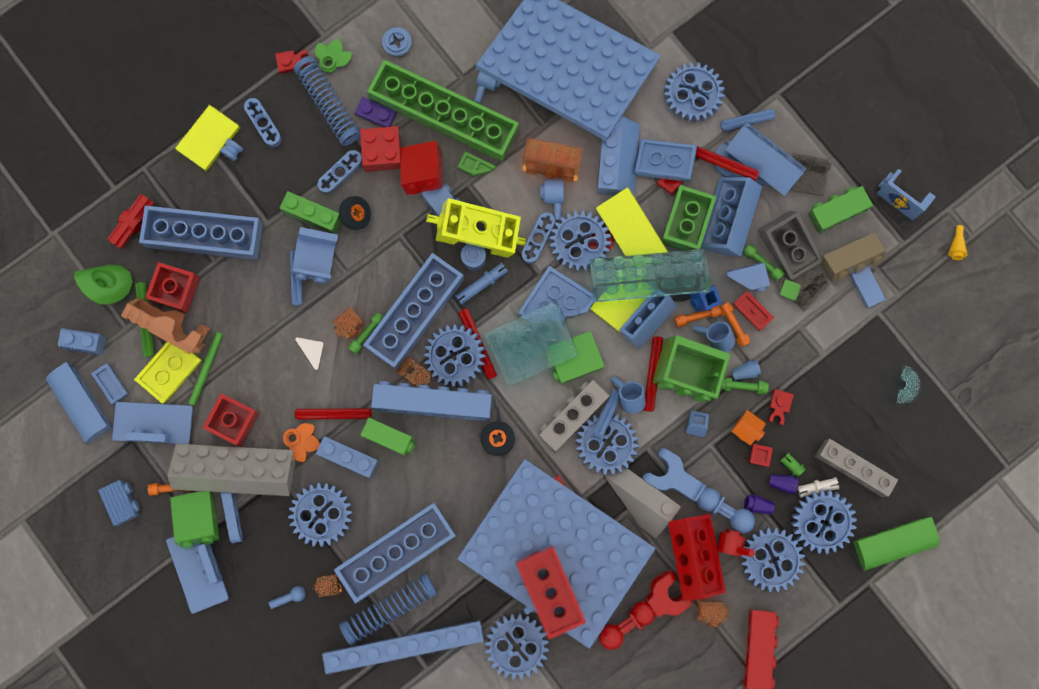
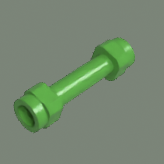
(776, 273)
(356, 346)
(761, 387)

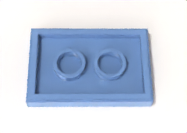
(665, 160)

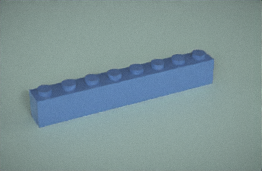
(403, 646)

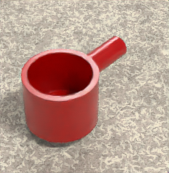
(733, 544)

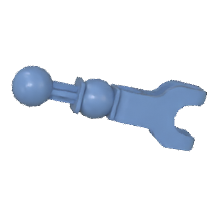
(694, 490)

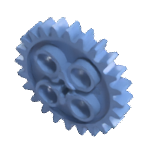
(700, 78)
(572, 226)
(462, 370)
(621, 453)
(333, 526)
(840, 528)
(788, 552)
(502, 657)

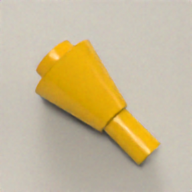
(958, 247)

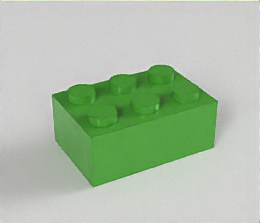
(688, 219)

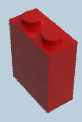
(421, 167)

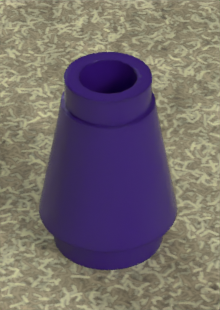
(784, 483)
(758, 504)

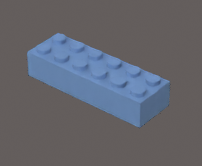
(201, 232)
(414, 311)
(432, 402)
(395, 552)

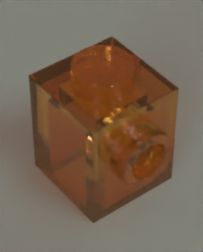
(348, 323)
(327, 585)
(712, 612)

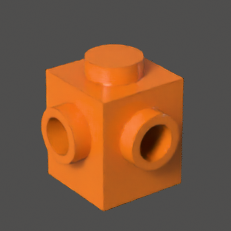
(749, 428)

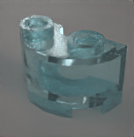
(912, 388)

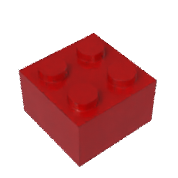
(380, 148)
(172, 287)
(231, 420)

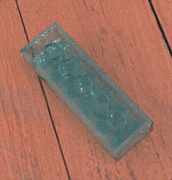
(649, 275)

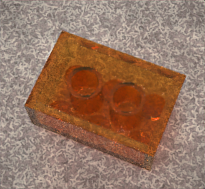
(551, 159)

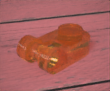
(418, 377)

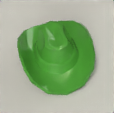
(104, 283)

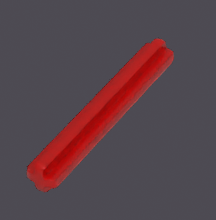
(727, 163)
(468, 322)
(651, 388)
(343, 413)

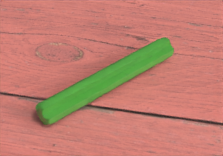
(146, 336)

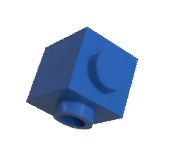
(705, 300)

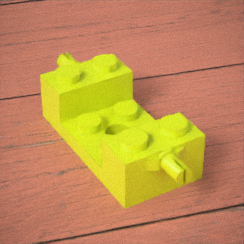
(459, 221)

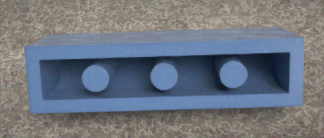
(762, 154)
(78, 402)

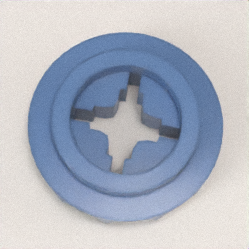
(400, 34)

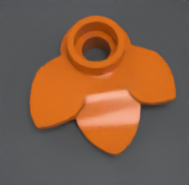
(304, 441)

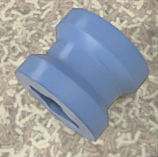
(231, 150)

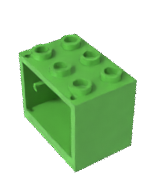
(691, 369)

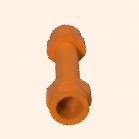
(682, 320)
(742, 339)
(157, 489)

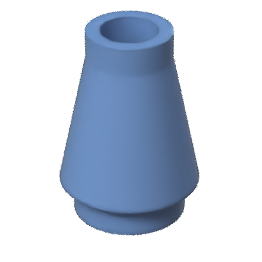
(747, 370)

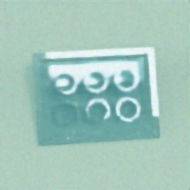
(532, 343)

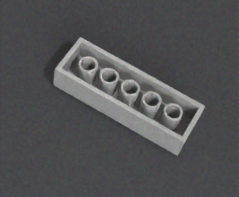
(231, 469)

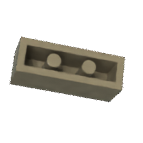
(853, 257)

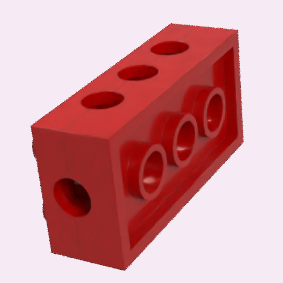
(696, 566)
(563, 596)

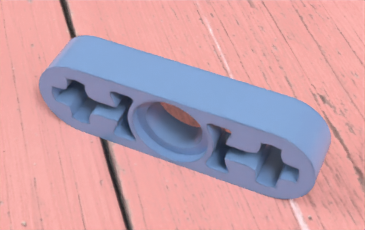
(247, 106)
(326, 177)
(539, 223)
(232, 517)

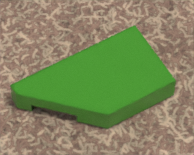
(474, 165)

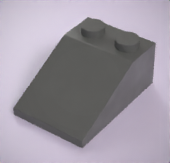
(791, 244)

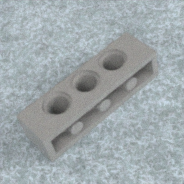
(597, 396)
(856, 468)

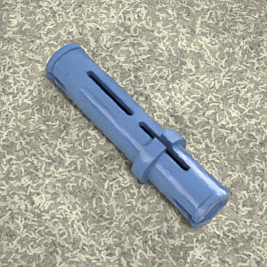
(481, 283)

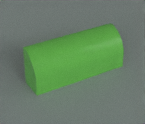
(896, 543)

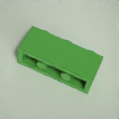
(839, 209)
(310, 213)

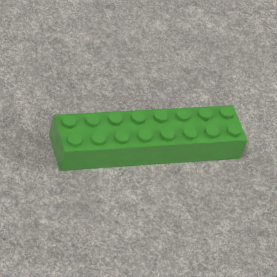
(443, 110)

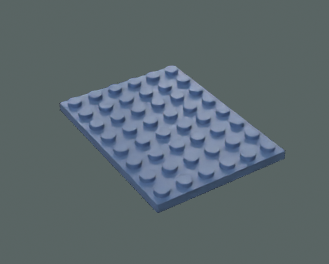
(569, 64)
(592, 547)

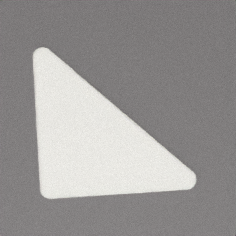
(312, 350)

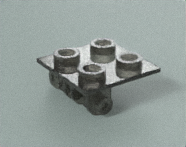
(815, 176)
(811, 287)

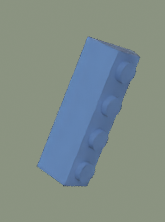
(619, 158)
(731, 215)

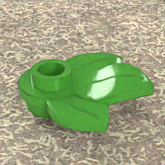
(334, 54)

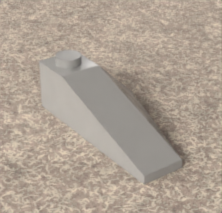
(643, 501)

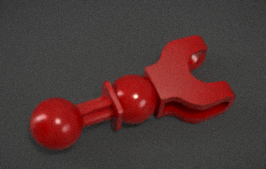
(644, 612)

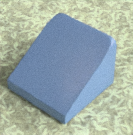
(697, 423)

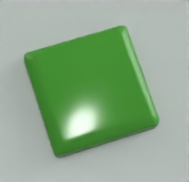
(790, 290)

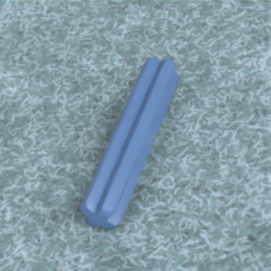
(753, 118)
(296, 285)
(606, 414)

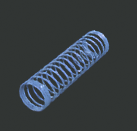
(350, 131)
(347, 630)

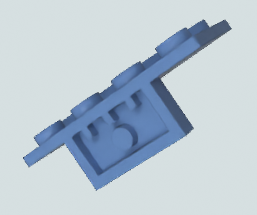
(152, 423)
(198, 575)

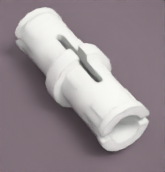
(825, 485)

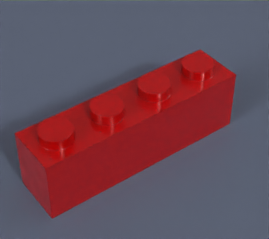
(760, 649)

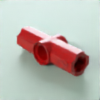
(129, 222)

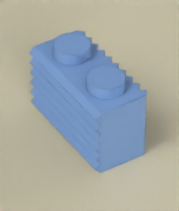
(82, 341)
(119, 502)

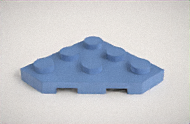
(553, 285)

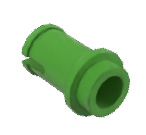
(794, 466)

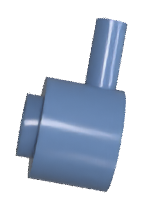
(485, 82)
(552, 193)
(473, 257)
(718, 334)
(631, 395)

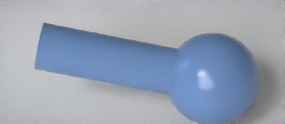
(296, 594)

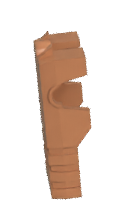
(165, 325)

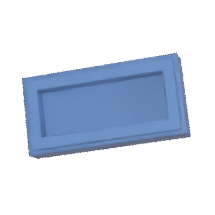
(867, 287)
(110, 383)

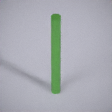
(205, 369)

